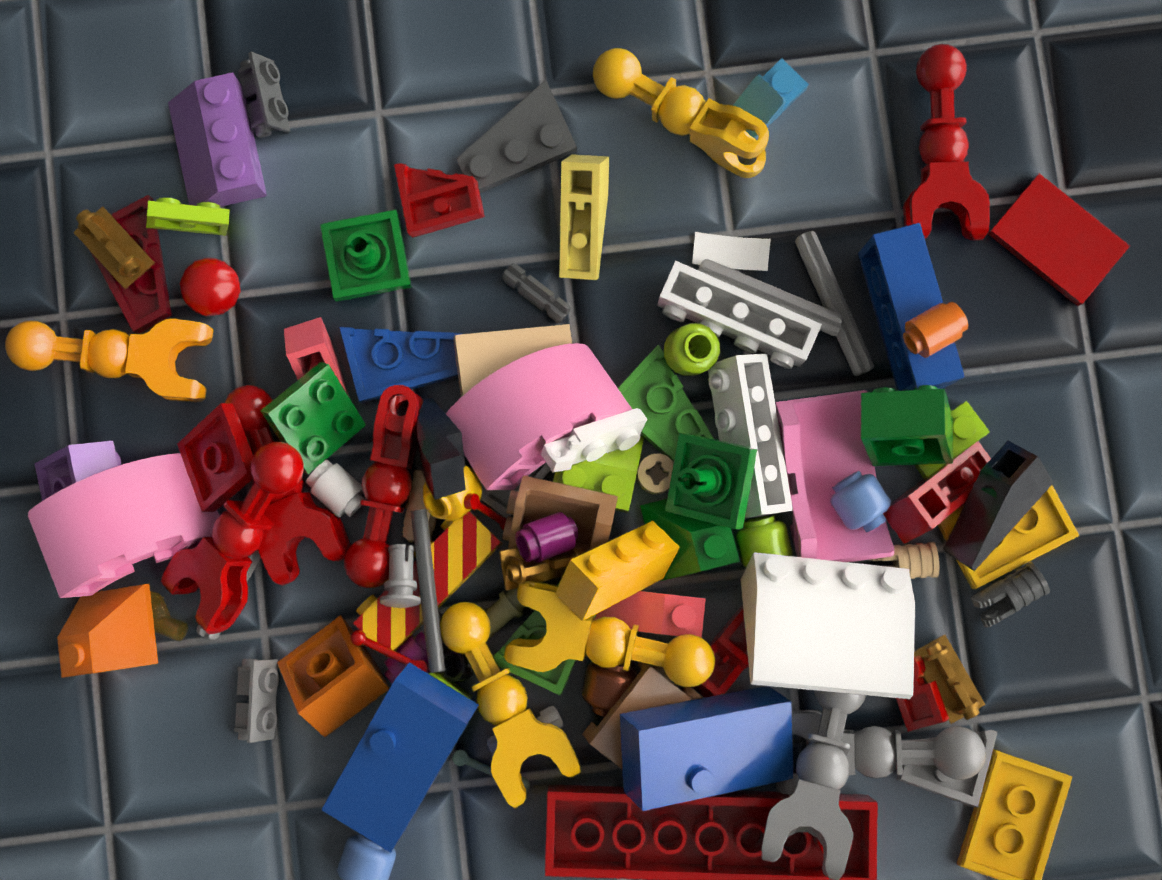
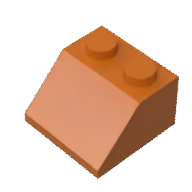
(331, 677)

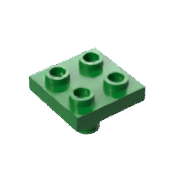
(365, 255)
(314, 416)
(711, 480)

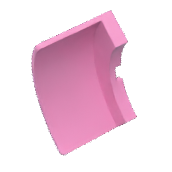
(530, 405)
(819, 451)
(117, 519)

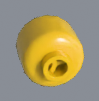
(452, 506)

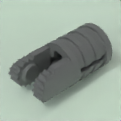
(1015, 590)

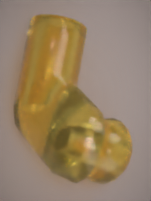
(163, 622)

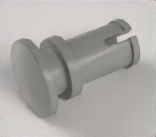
(400, 582)

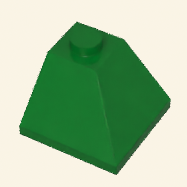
(700, 542)

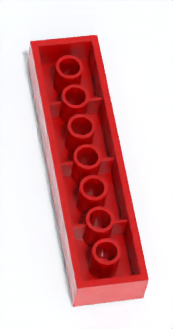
(709, 838)

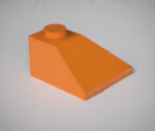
(109, 632)

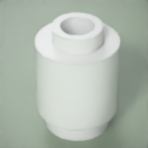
(336, 488)

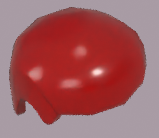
(210, 287)

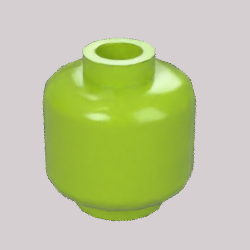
(695, 339)
(763, 536)

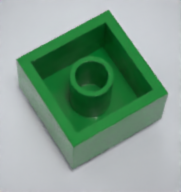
(907, 426)

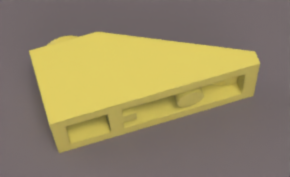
(582, 215)

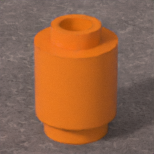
(935, 329)

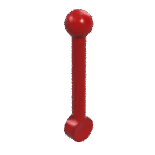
(473, 502)
(359, 638)

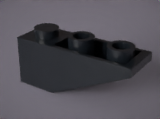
(996, 503)

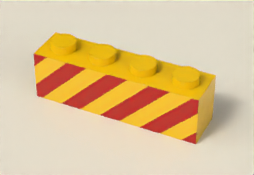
(455, 558)

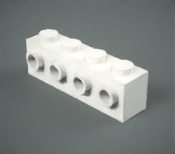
(738, 315)
(749, 418)

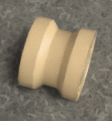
(655, 480)

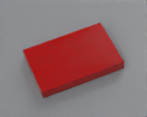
(1059, 240)

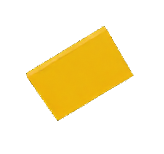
(1037, 533)
(1014, 819)

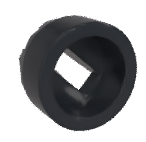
(453, 673)

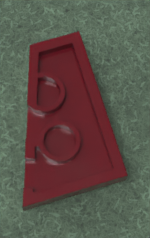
(147, 298)

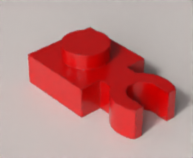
(925, 705)

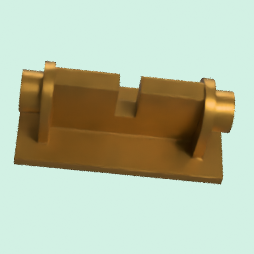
(112, 246)
(518, 571)
(952, 679)

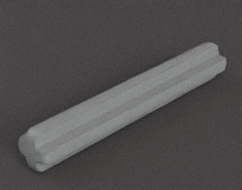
(834, 300)
(829, 319)

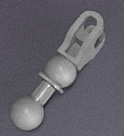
(879, 752)
(815, 804)

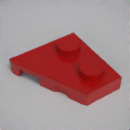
(436, 199)

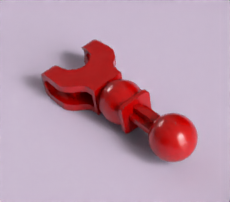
(943, 149)
(385, 484)
(291, 512)
(222, 561)

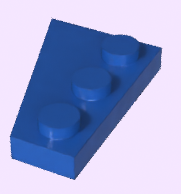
(397, 358)

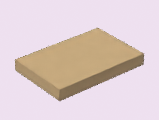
(487, 352)

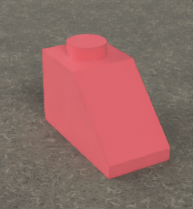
(309, 345)

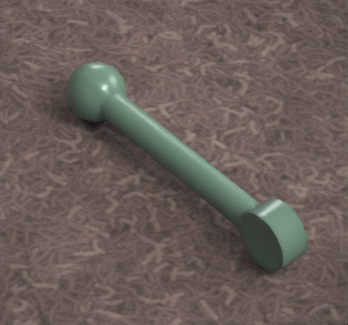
(461, 758)

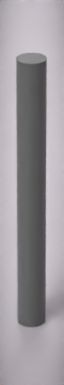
(427, 591)

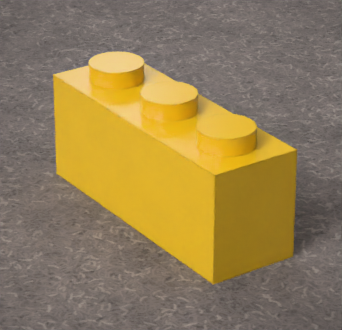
(616, 570)

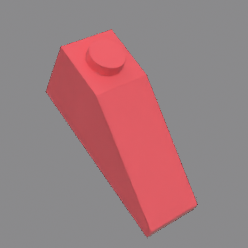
(660, 613)

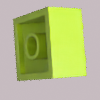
(609, 474)

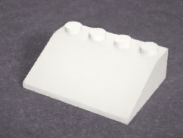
(829, 625)

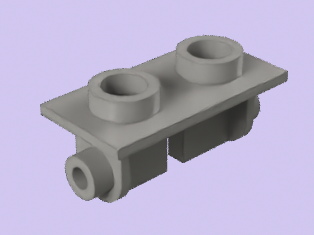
(257, 718)

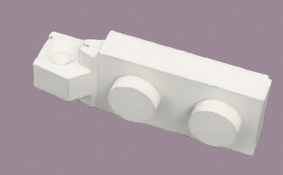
(594, 440)

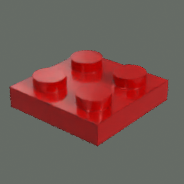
(217, 457)

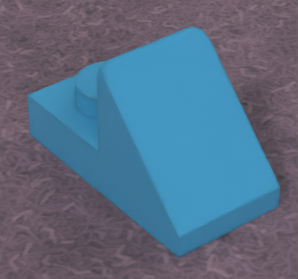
(771, 94)

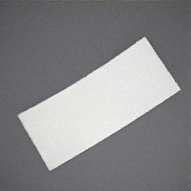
(732, 251)

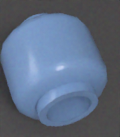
(860, 501)
(365, 860)

